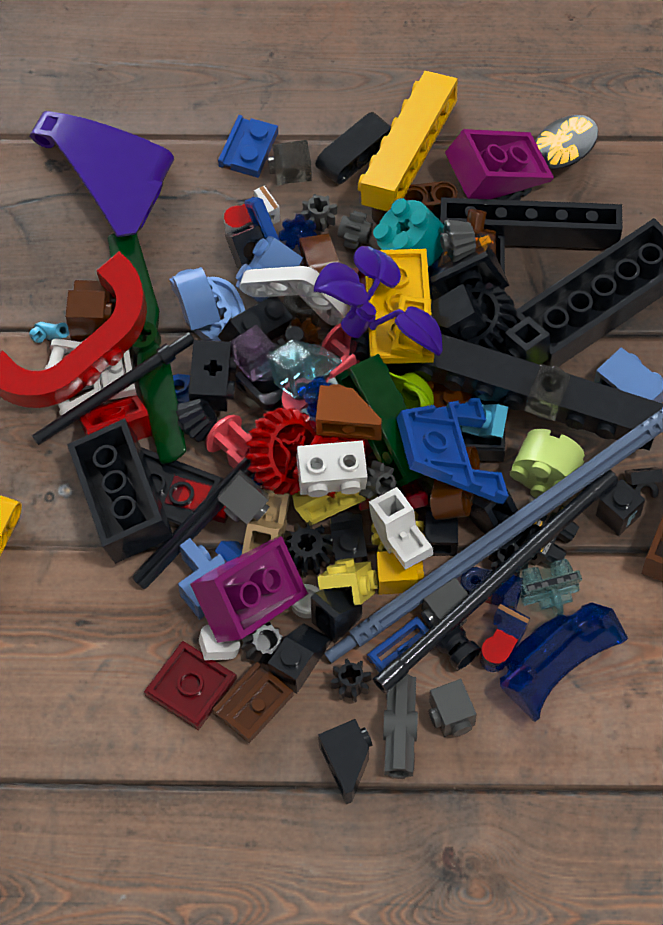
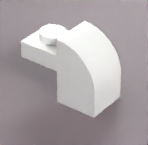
(397, 528)

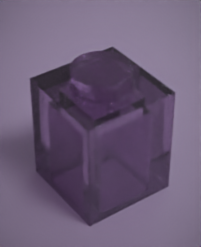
(252, 352)

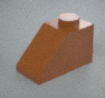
(345, 414)

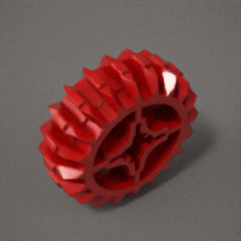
(275, 456)

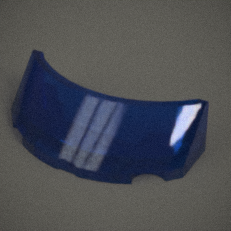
(555, 651)

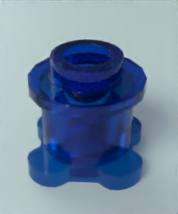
(311, 392)

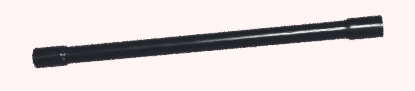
(399, 667)

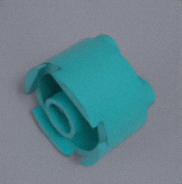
(410, 226)

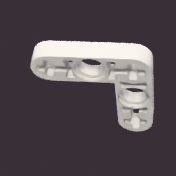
(290, 282)

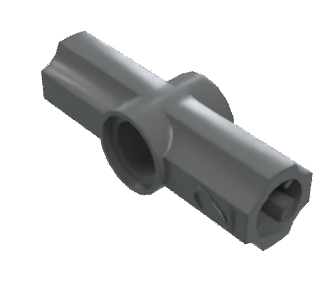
(400, 729)

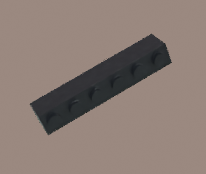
(543, 221)

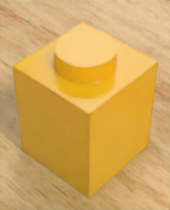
(393, 576)

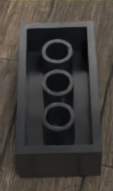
(120, 491)

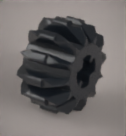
(315, 540)

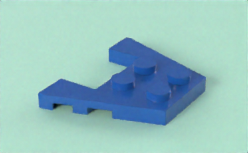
(438, 449)

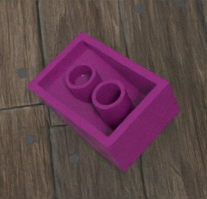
(497, 162)
(249, 590)

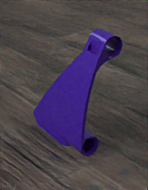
(114, 165)

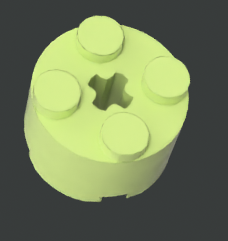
(545, 460)

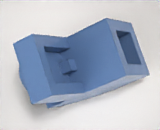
(195, 298)
(200, 563)

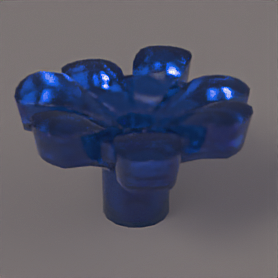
(296, 229)

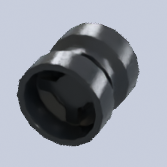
(459, 648)

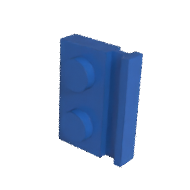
(248, 146)

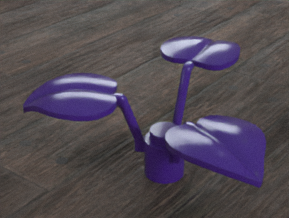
(344, 285)

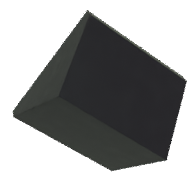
(476, 267)

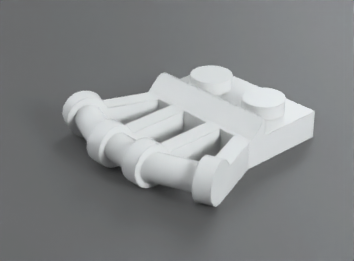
(61, 346)

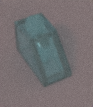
(299, 364)

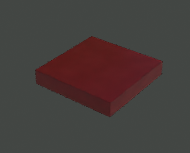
(190, 685)

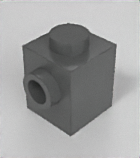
(244, 499)
(442, 601)
(452, 709)

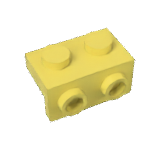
(347, 573)

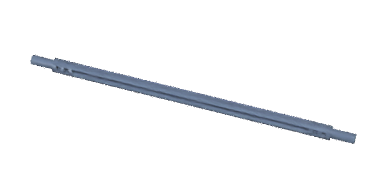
(499, 535)

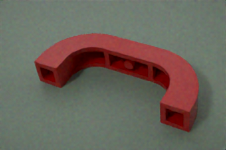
(91, 357)

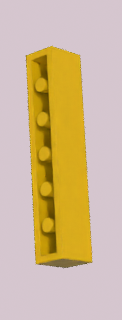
(408, 141)

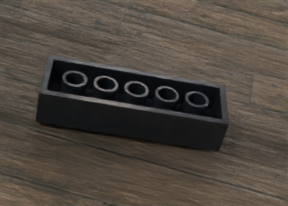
(600, 294)

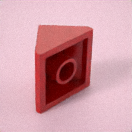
(129, 408)

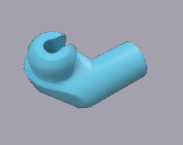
(49, 331)

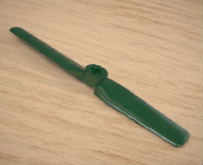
(157, 386)

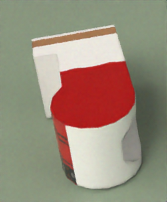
(238, 216)

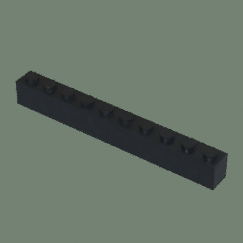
(509, 381)

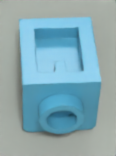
(494, 423)

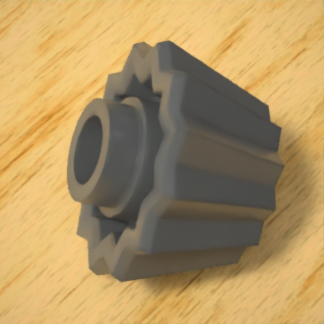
(457, 239)

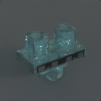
(551, 591)

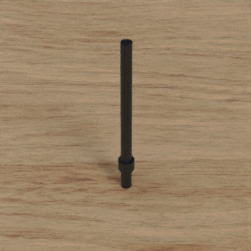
(164, 355)

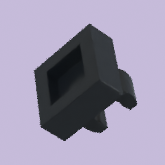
(645, 477)

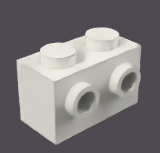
(331, 468)

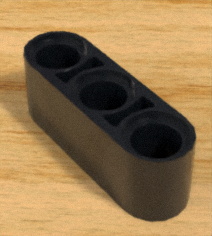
(353, 148)

